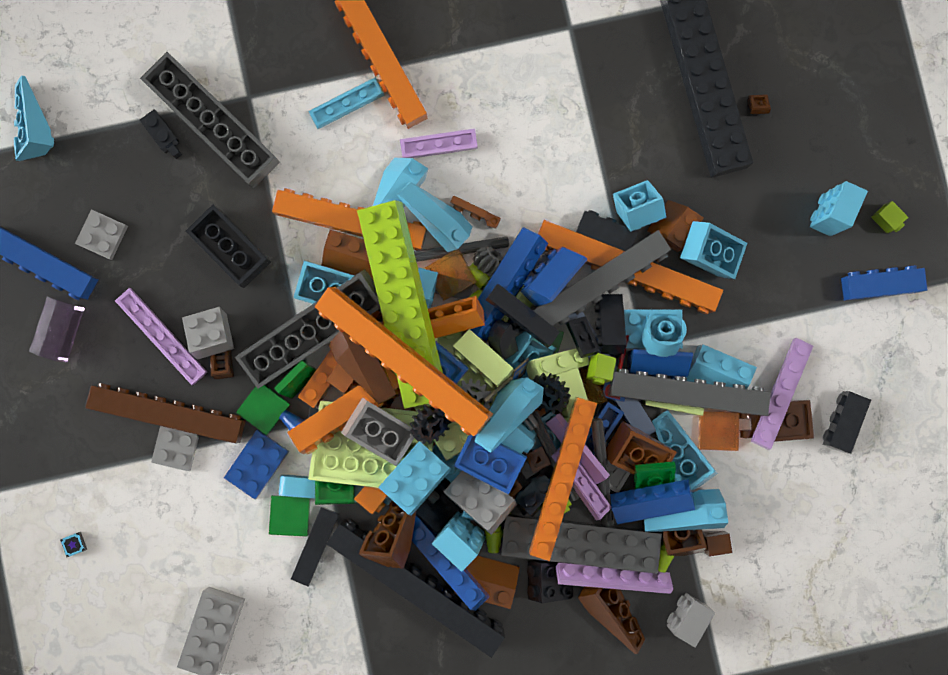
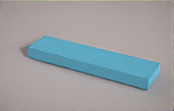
(346, 103)

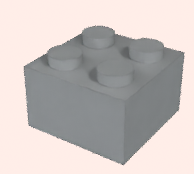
(207, 333)
(690, 619)

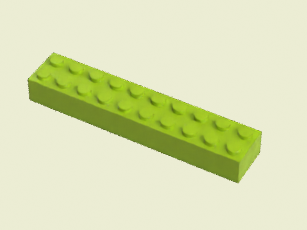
(399, 285)

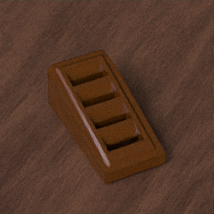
(228, 365)

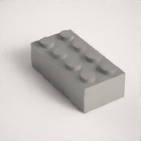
(211, 632)

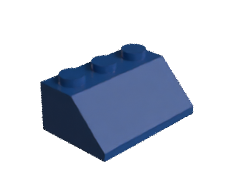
(552, 276)
(673, 366)

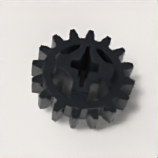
(552, 391)
(429, 424)

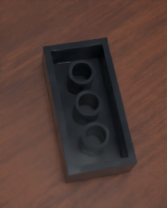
(228, 246)

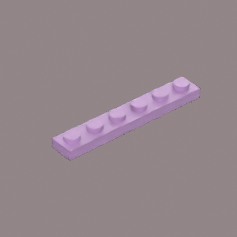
(161, 336)
(782, 393)
(613, 578)

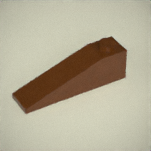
(362, 367)
(390, 539)
(684, 542)
(613, 613)

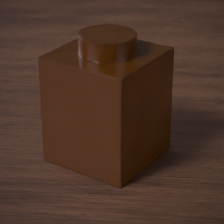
(717, 543)

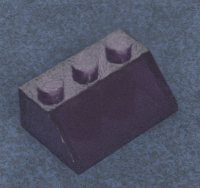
(56, 330)

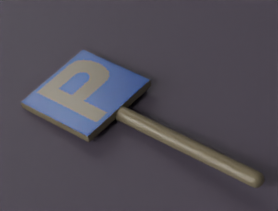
(517, 374)

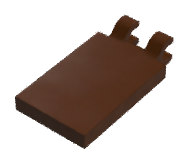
(795, 425)

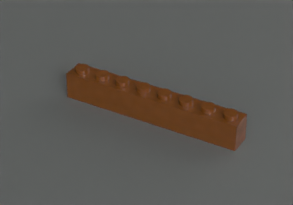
(165, 414)

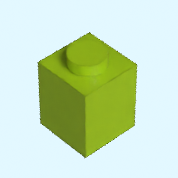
(890, 217)
(601, 368)

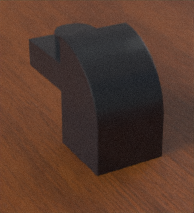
(503, 336)

